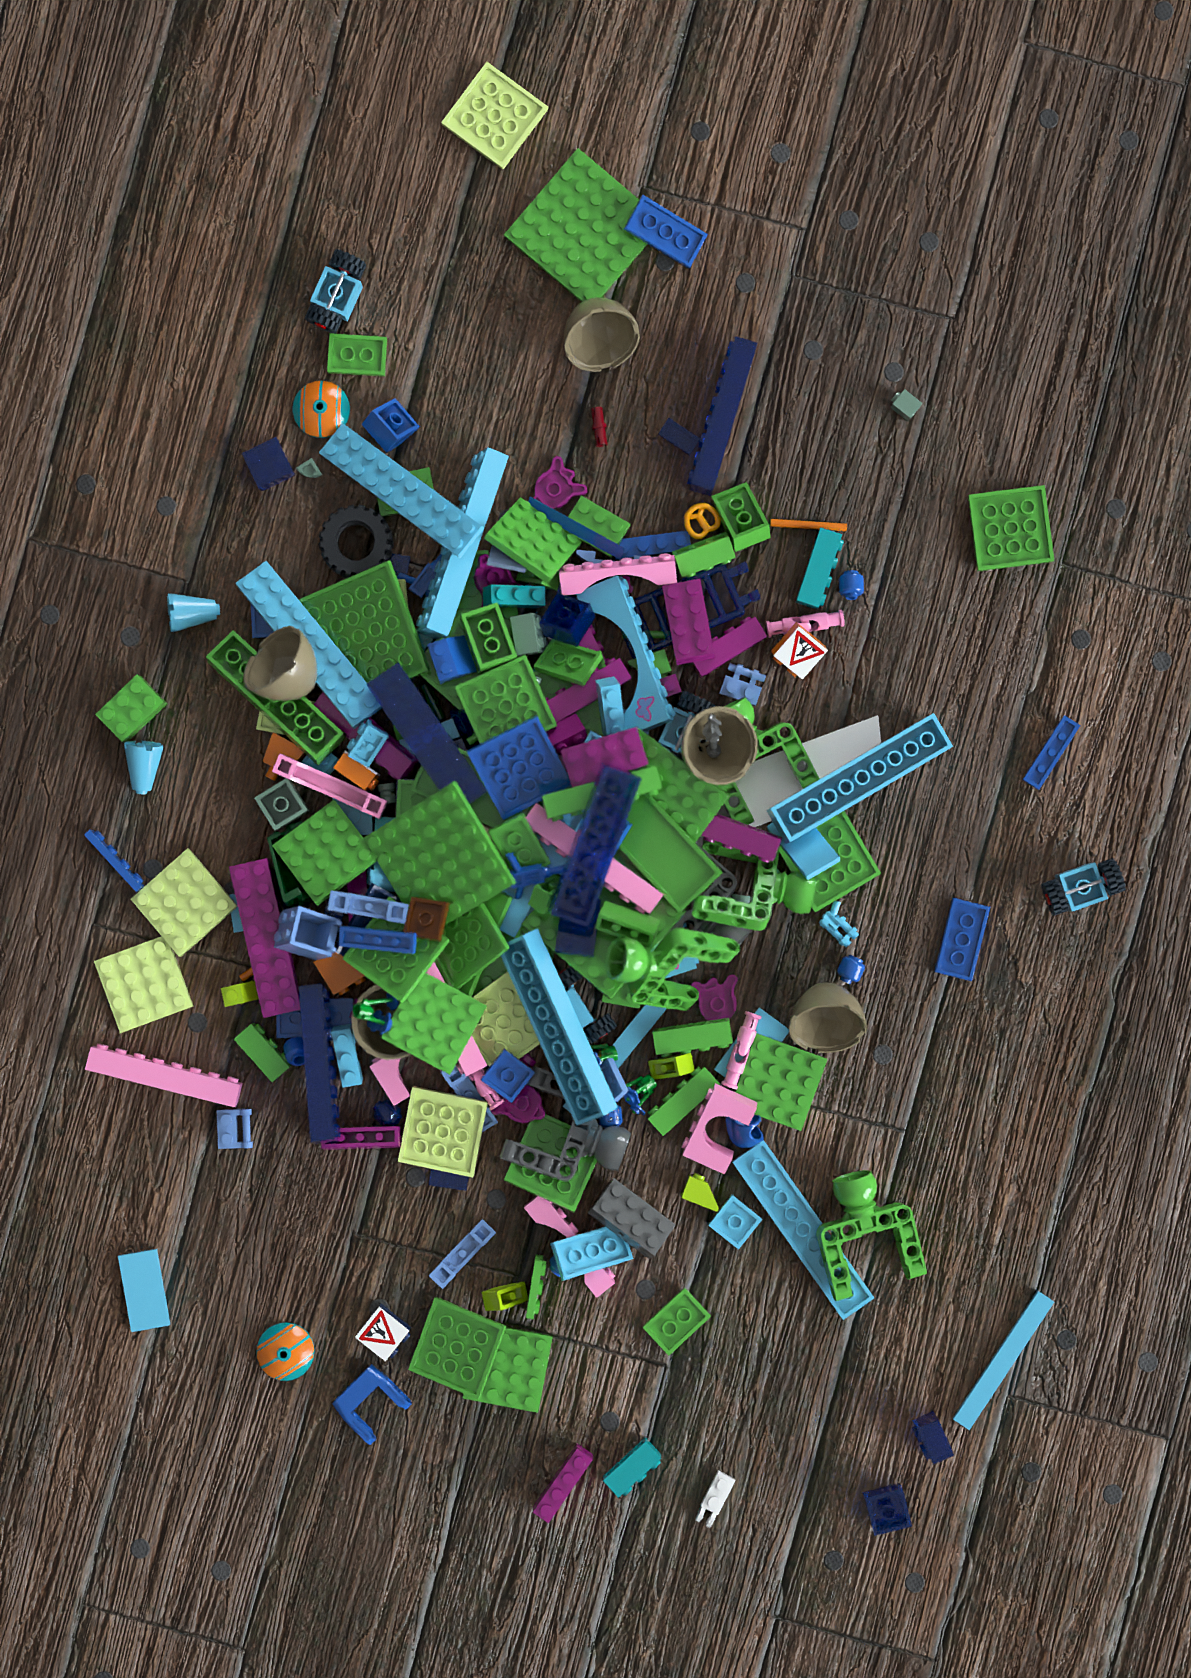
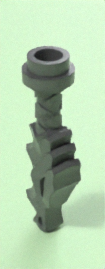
(712, 735)

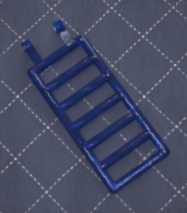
(727, 575)

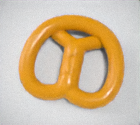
(701, 520)

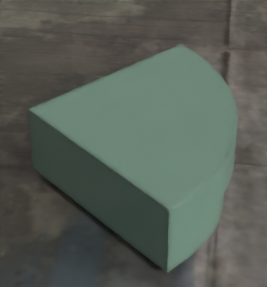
(309, 469)

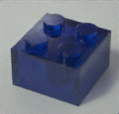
(268, 464)
(567, 619)
(931, 1434)
(887, 1509)

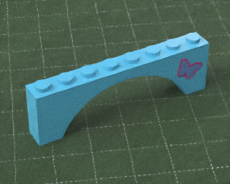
(649, 702)

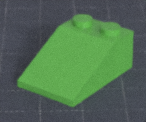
(741, 516)

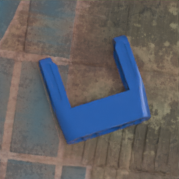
(358, 1391)

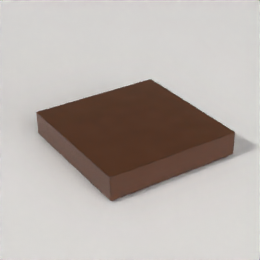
(426, 918)

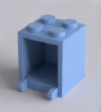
(307, 933)

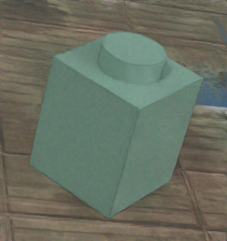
(905, 404)

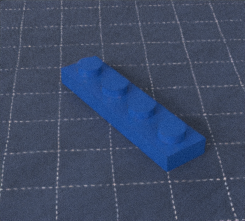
(654, 544)
(1051, 752)
(109, 853)
(377, 939)

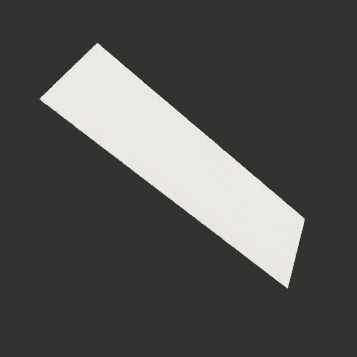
(773, 781)

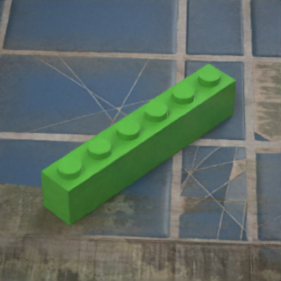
(576, 798)

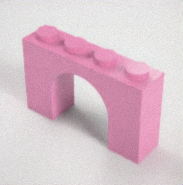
(389, 1077)
(719, 1103)

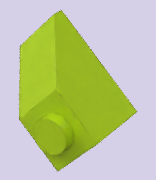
(239, 993)
(671, 1066)
(699, 1192)
(504, 1296)

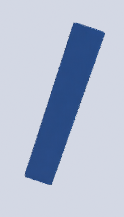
(579, 529)

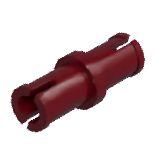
(599, 427)

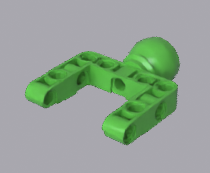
(790, 744)
(768, 885)
(646, 969)
(862, 1215)

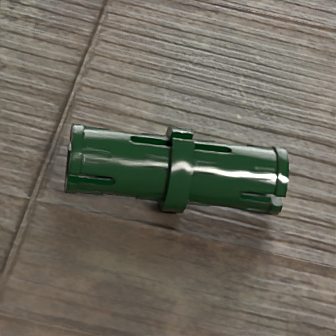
(432, 701)

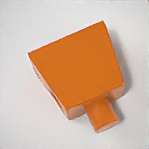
(276, 746)

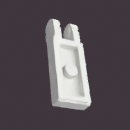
(715, 1497)

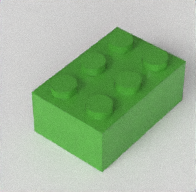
(488, 637)
(131, 708)

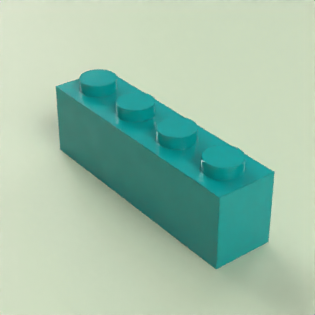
(819, 568)

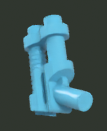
(832, 921)

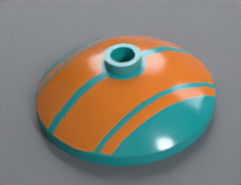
(321, 422)
(292, 1340)

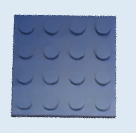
(519, 767)

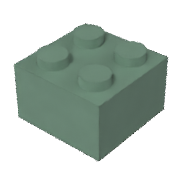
(528, 635)
(282, 804)

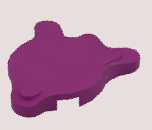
(556, 485)
(491, 575)
(717, 1000)
(524, 1108)

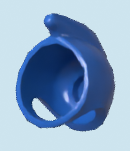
(741, 1134)

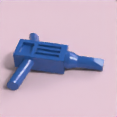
(421, 583)
(529, 874)

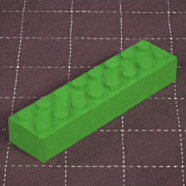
(294, 718)

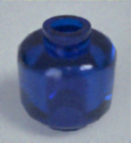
(387, 1113)

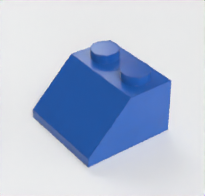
(390, 425)
(451, 658)

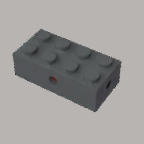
(631, 1218)

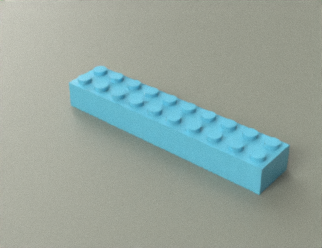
(451, 571)
(859, 778)
(557, 1028)

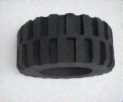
(344, 519)

